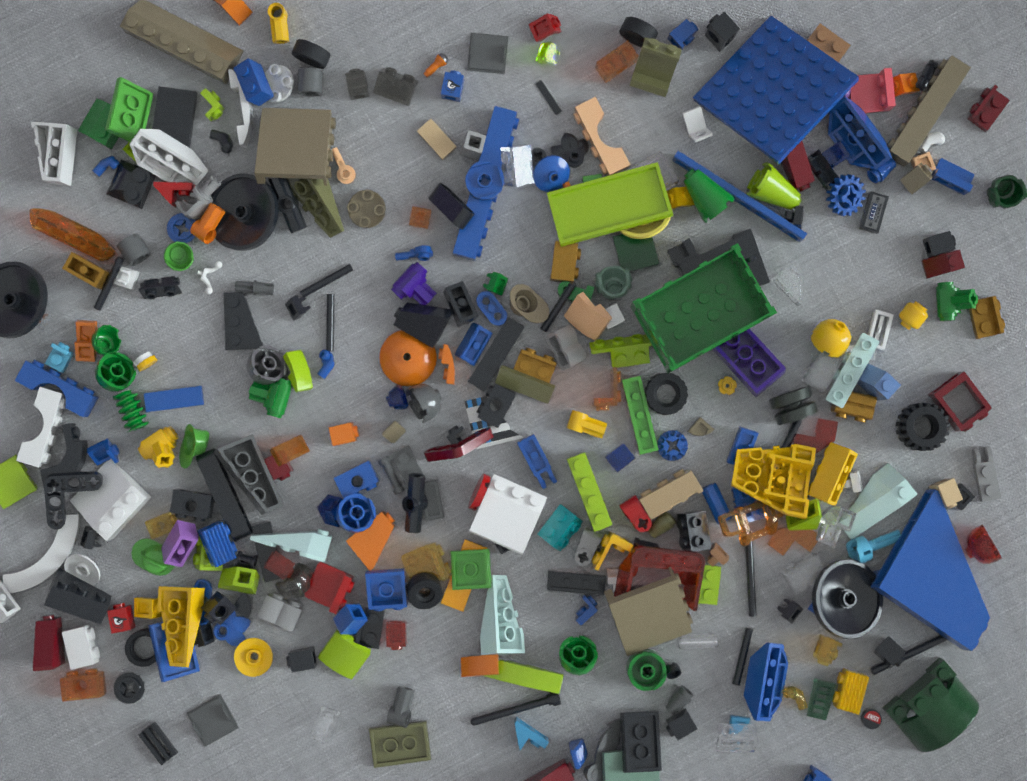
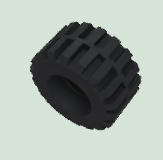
(937, 421)

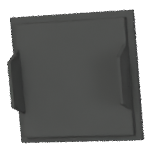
(487, 53)
(212, 720)

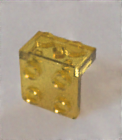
(427, 559)

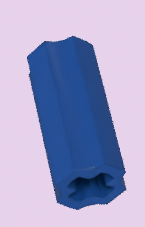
(715, 501)

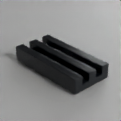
(152, 748)

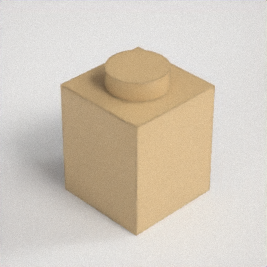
(948, 491)

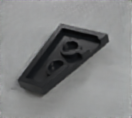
(239, 324)

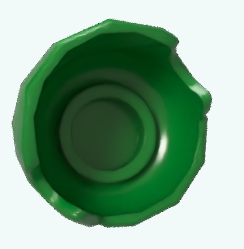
(106, 340)

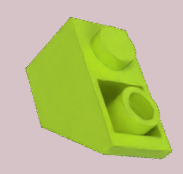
(239, 580)

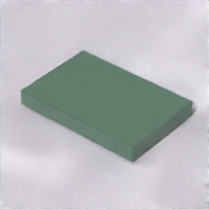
(613, 769)

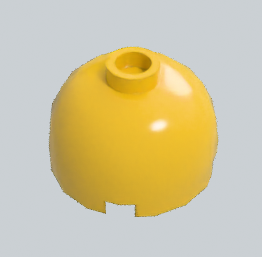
(831, 337)

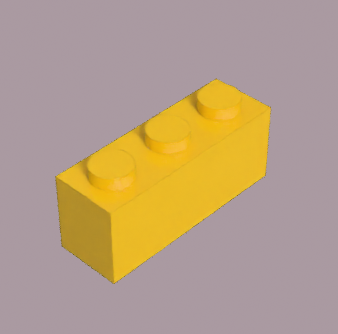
(832, 473)

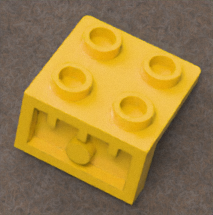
(618, 543)

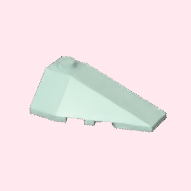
(880, 498)

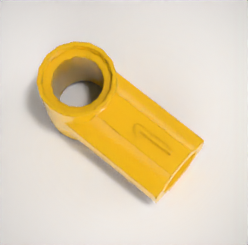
(279, 24)
(582, 423)

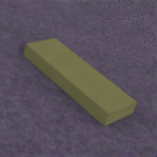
(525, 384)

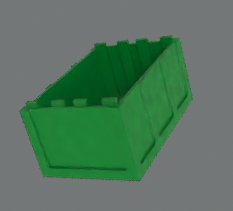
(702, 309)

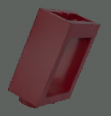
(949, 385)

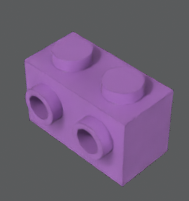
(179, 543)

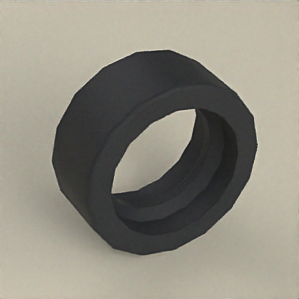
(636, 30)
(311, 53)
(129, 649)

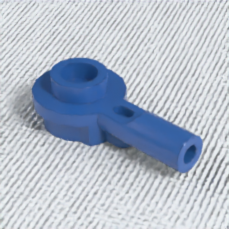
(422, 252)

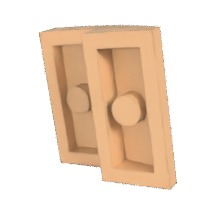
(587, 317)

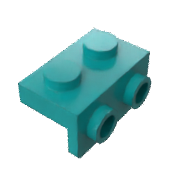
(560, 527)

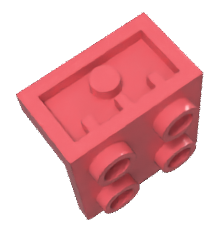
(874, 92)

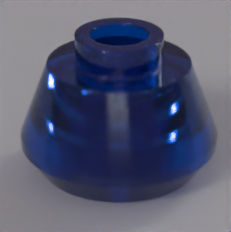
(397, 398)

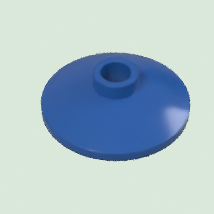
(546, 168)

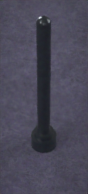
(551, 699)

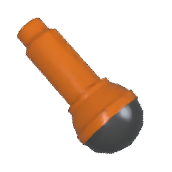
(440, 60)

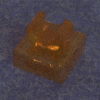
(420, 217)

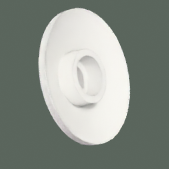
(82, 568)

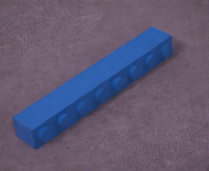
(498, 136)

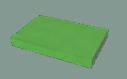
(128, 109)

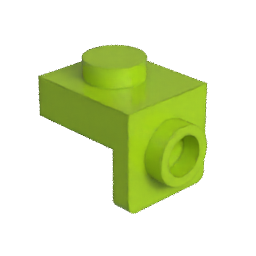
(216, 110)

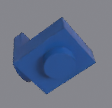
(103, 452)

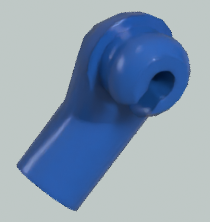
(104, 164)
(328, 363)

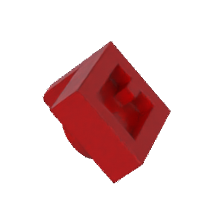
(545, 26)

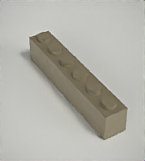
(927, 111)

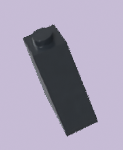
(423, 321)

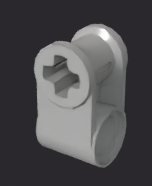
(587, 543)

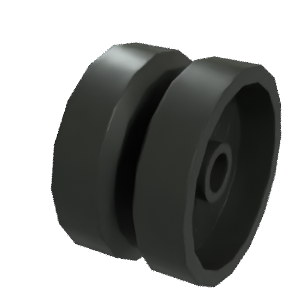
(793, 405)

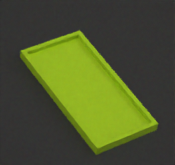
(609, 204)

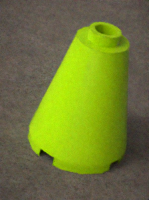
(773, 188)

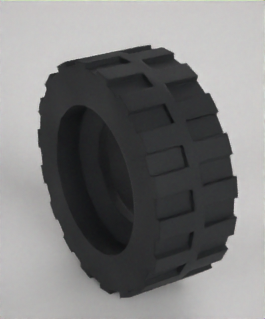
(666, 408)

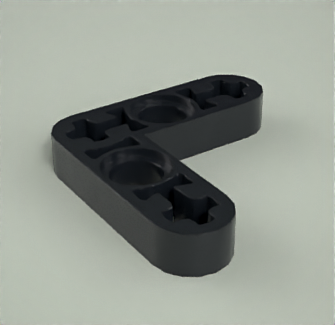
(63, 486)

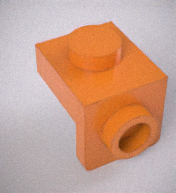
(905, 84)

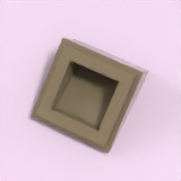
(393, 431)

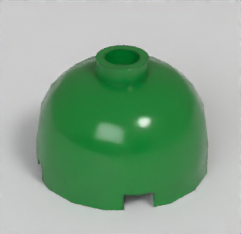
(115, 372)
(578, 655)

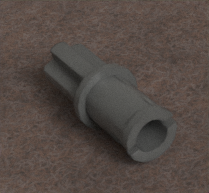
(254, 287)

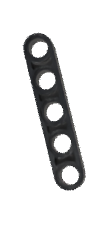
(224, 495)

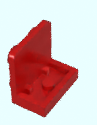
(330, 587)

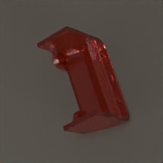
(687, 564)

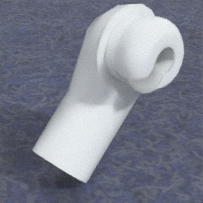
(932, 138)

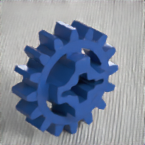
(845, 193)

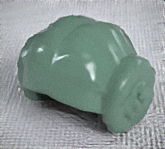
(613, 282)

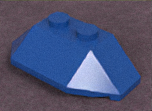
(858, 135)
(766, 681)

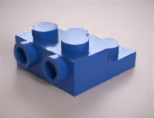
(386, 589)

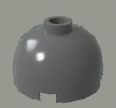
(424, 401)

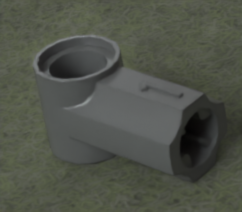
(400, 712)

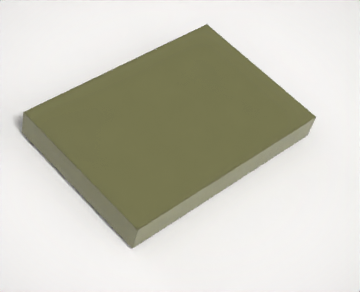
(400, 745)

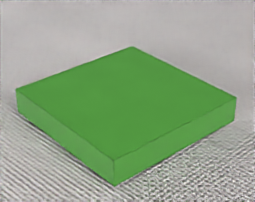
(471, 569)

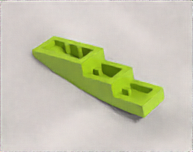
(528, 676)

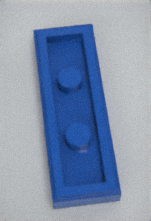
(173, 399)

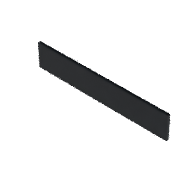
(548, 97)

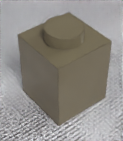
(917, 178)

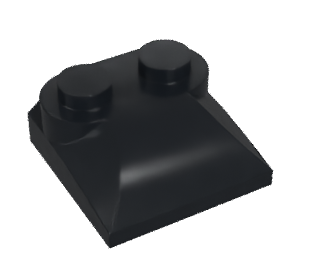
(131, 184)

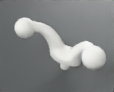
(208, 290)

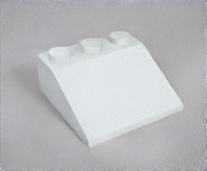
(113, 504)
(508, 514)

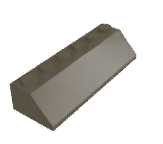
(181, 40)

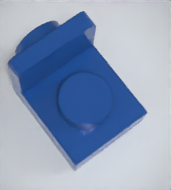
(585, 613)

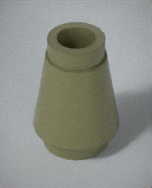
(662, 524)

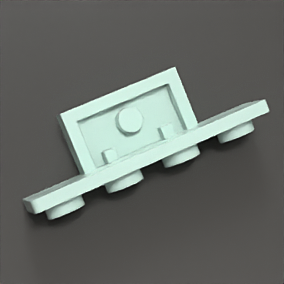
(851, 370)

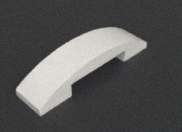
(244, 131)

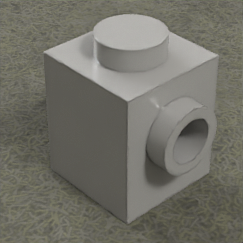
(472, 145)

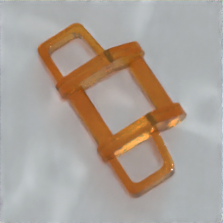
(744, 531)

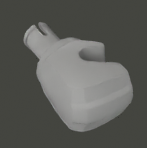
(203, 197)

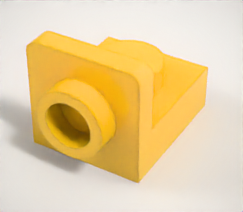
(146, 608)

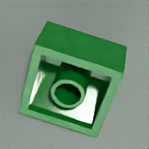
(95, 124)

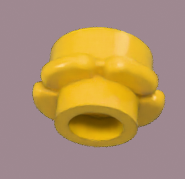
(722, 385)

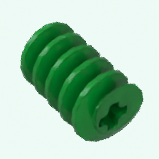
(131, 411)

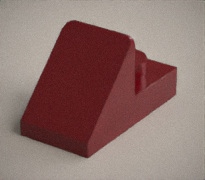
(943, 264)

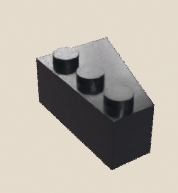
(77, 597)

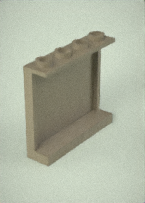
(295, 144)
(650, 614)

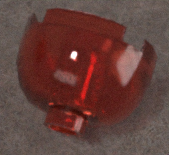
(982, 546)

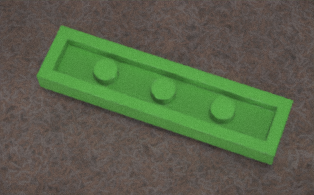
(640, 415)

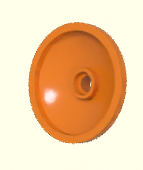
(408, 372)

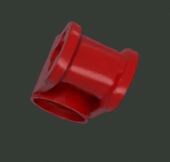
(634, 511)

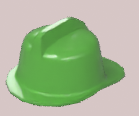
(193, 444)
(148, 556)

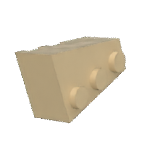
(670, 493)

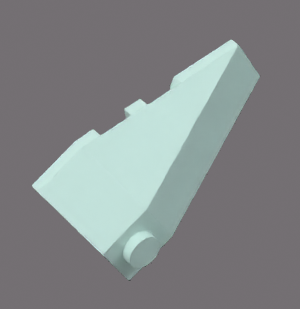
(308, 543)
(499, 625)

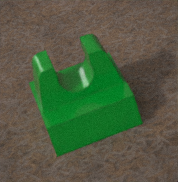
(497, 283)

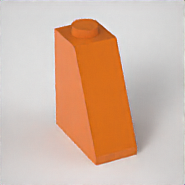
(371, 542)

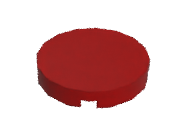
(479, 492)

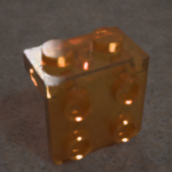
(603, 404)

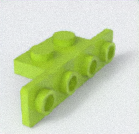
(624, 350)

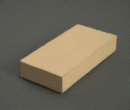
(436, 139)

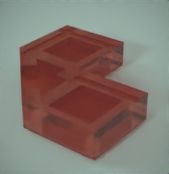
(824, 434)

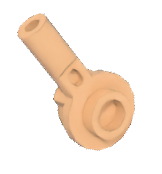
(345, 173)

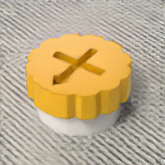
(145, 361)

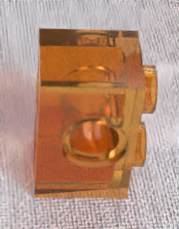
(616, 61)
(73, 691)

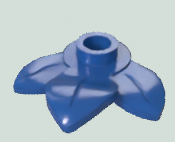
(234, 629)

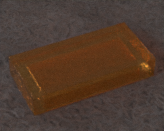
(289, 450)

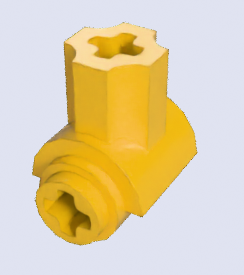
(160, 447)

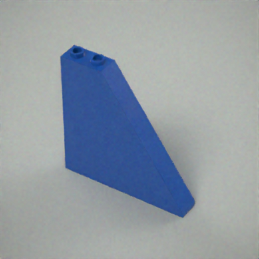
(932, 577)

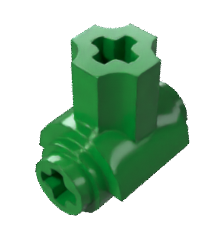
(953, 300)
(273, 396)

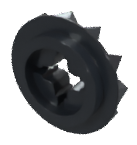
(120, 688)

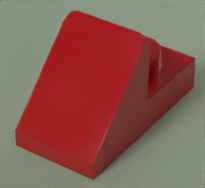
(170, 189)

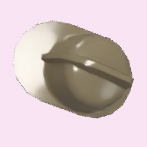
(528, 304)

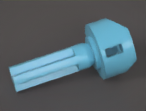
(865, 548)

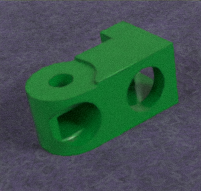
(589, 291)

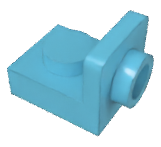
(59, 357)

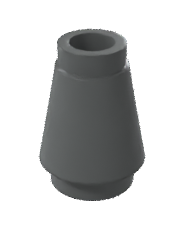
(679, 699)

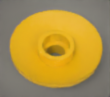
(244, 660)

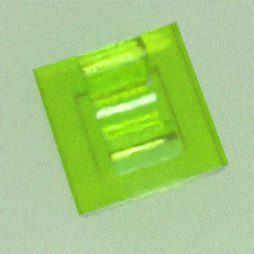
(546, 53)

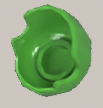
(178, 256)

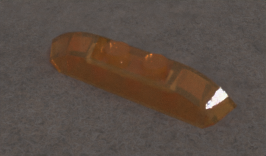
(71, 233)

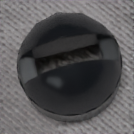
(673, 670)

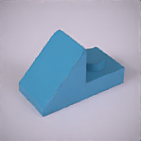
(525, 731)

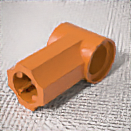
(205, 227)

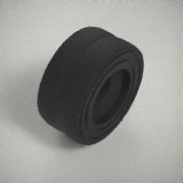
(427, 600)

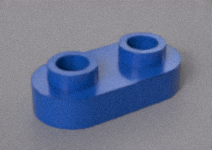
(492, 308)

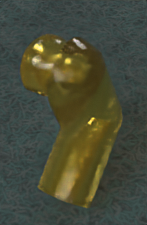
(796, 694)

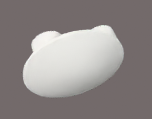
(280, 82)

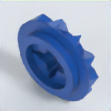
(174, 232)
(663, 445)

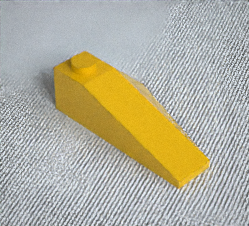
(181, 619)

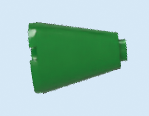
(706, 194)

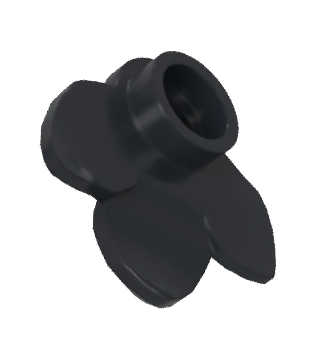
(571, 147)

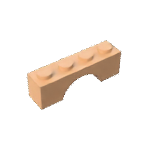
(611, 159)

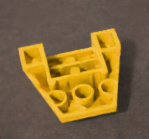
(779, 488)

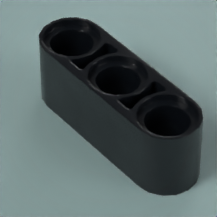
(451, 206)

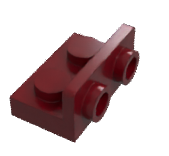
(988, 109)

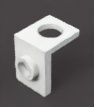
(696, 124)

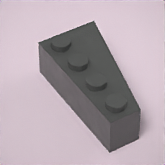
(250, 472)

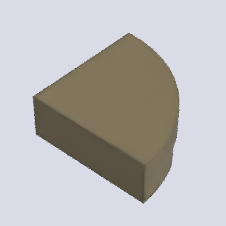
(700, 428)

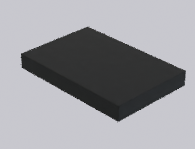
(175, 113)
(640, 742)

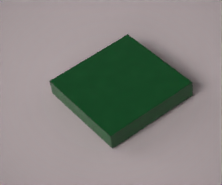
(635, 253)

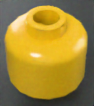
(913, 315)

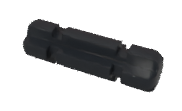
(926, 75)

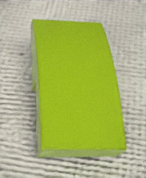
(300, 373)

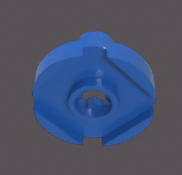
(475, 174)

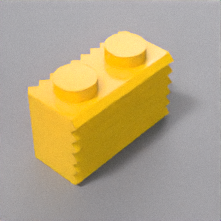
(850, 691)

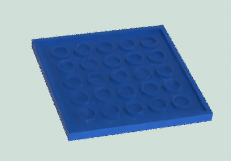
(775, 89)

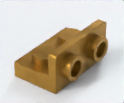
(987, 318)
(535, 365)

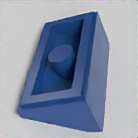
(473, 344)

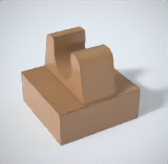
(717, 555)

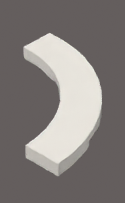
(50, 562)

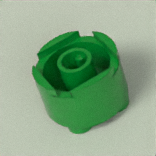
(646, 681)

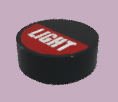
(871, 718)

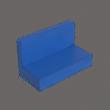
(953, 176)

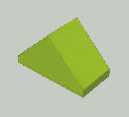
(812, 521)

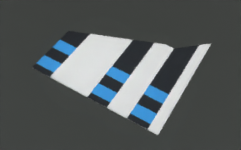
(500, 435)

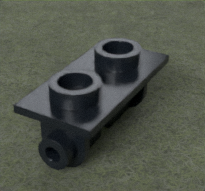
(822, 169)
(152, 289)

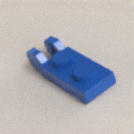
(536, 459)

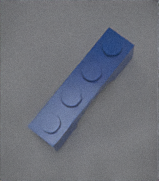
(77, 399)

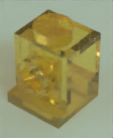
(154, 528)
(826, 650)

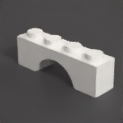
(51, 405)

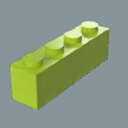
(589, 491)

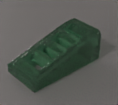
(829, 696)

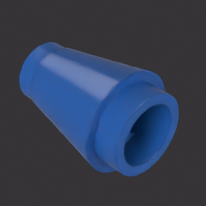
(882, 172)

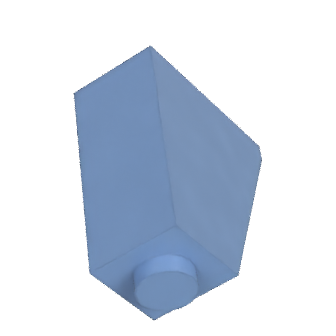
(878, 383)

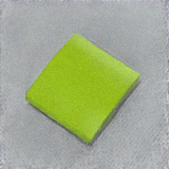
(14, 482)
(344, 655)

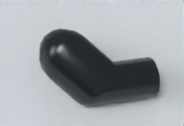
(224, 140)

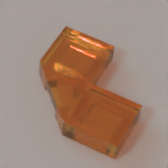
(784, 539)

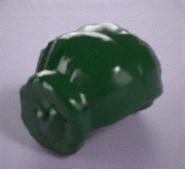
(1006, 192)

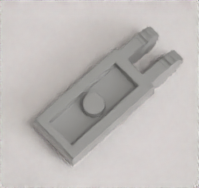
(985, 475)

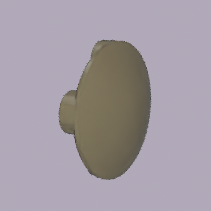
(366, 209)

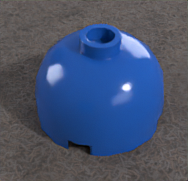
(355, 513)

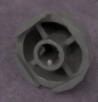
(266, 365)

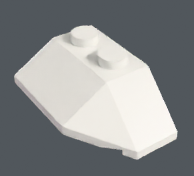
(166, 157)

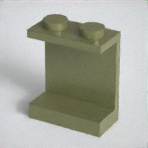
(655, 66)

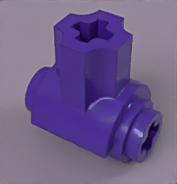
(413, 284)

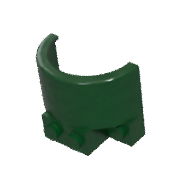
(939, 710)

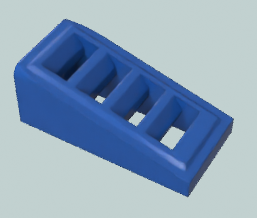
(578, 752)

